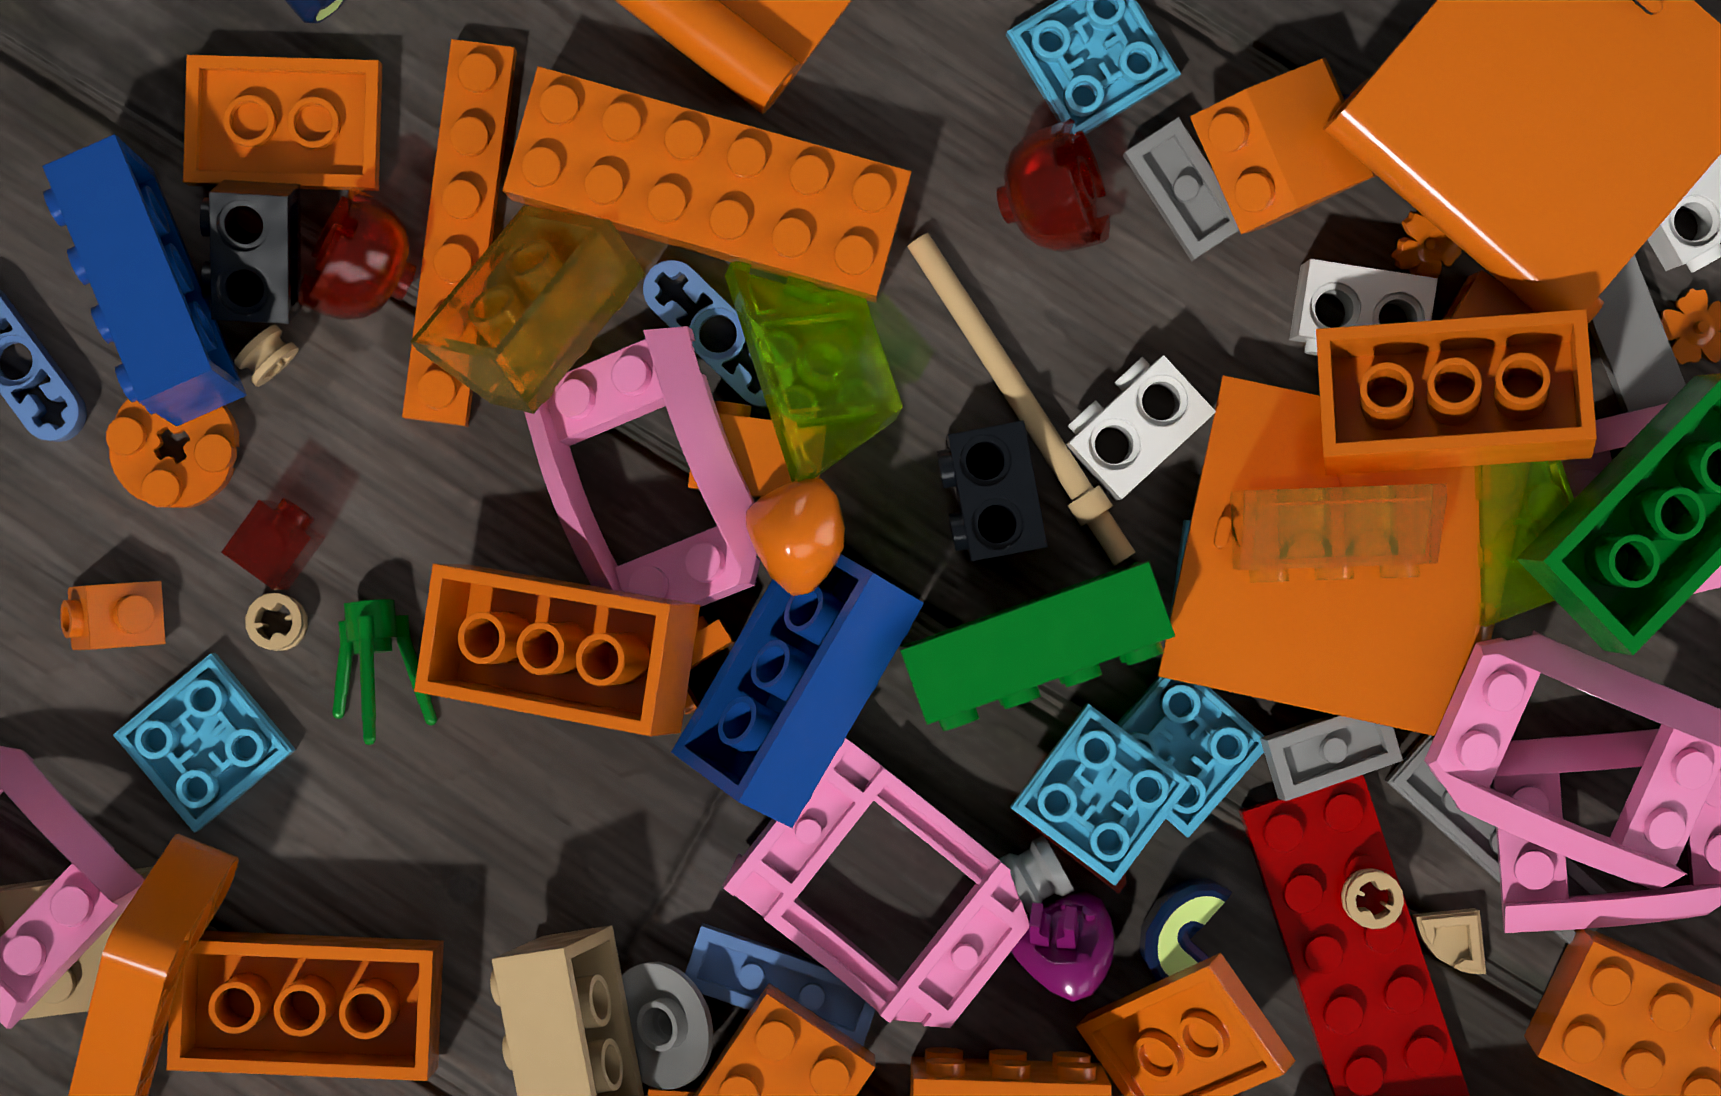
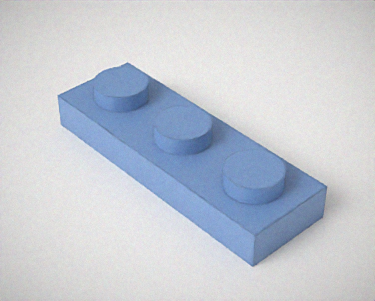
(741, 968)

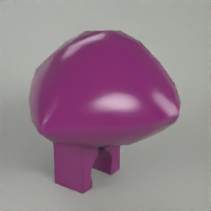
(1068, 944)

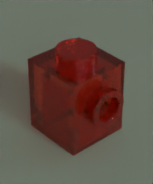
(274, 542)

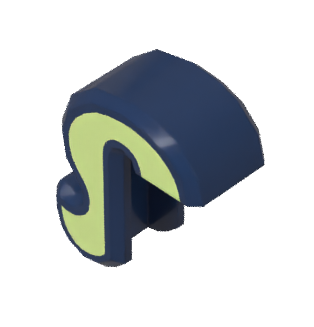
(1174, 921)

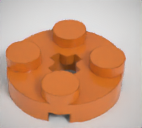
(167, 481)

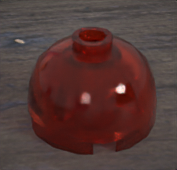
(1054, 190)
(358, 260)

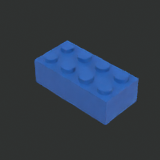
(141, 282)
(795, 688)

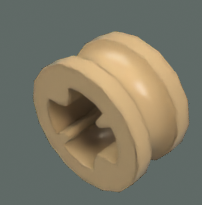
(266, 355)
(278, 641)
(1382, 882)

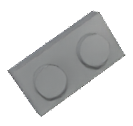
(1183, 188)
(1327, 753)

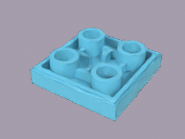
(1092, 58)
(1197, 737)
(204, 742)
(1101, 794)

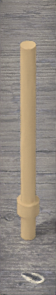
(1088, 503)

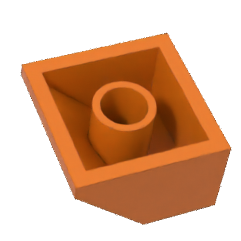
(1273, 146)

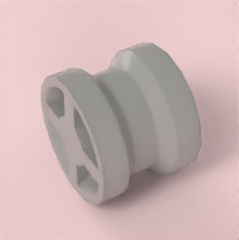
(1037, 873)

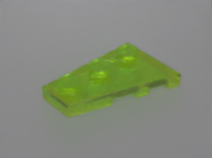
(1513, 511)

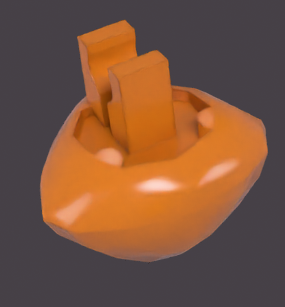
(797, 533)

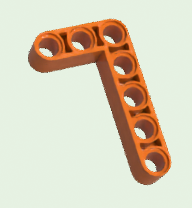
(144, 968)

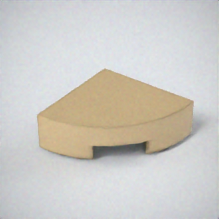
(1453, 938)

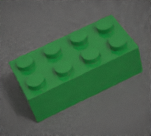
(1642, 527)
(1036, 643)

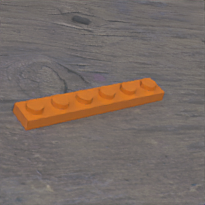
(460, 209)

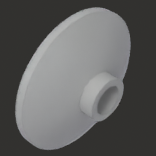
(668, 1024)

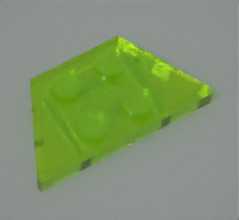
(815, 367)

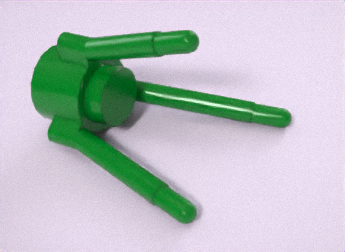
(370, 630)

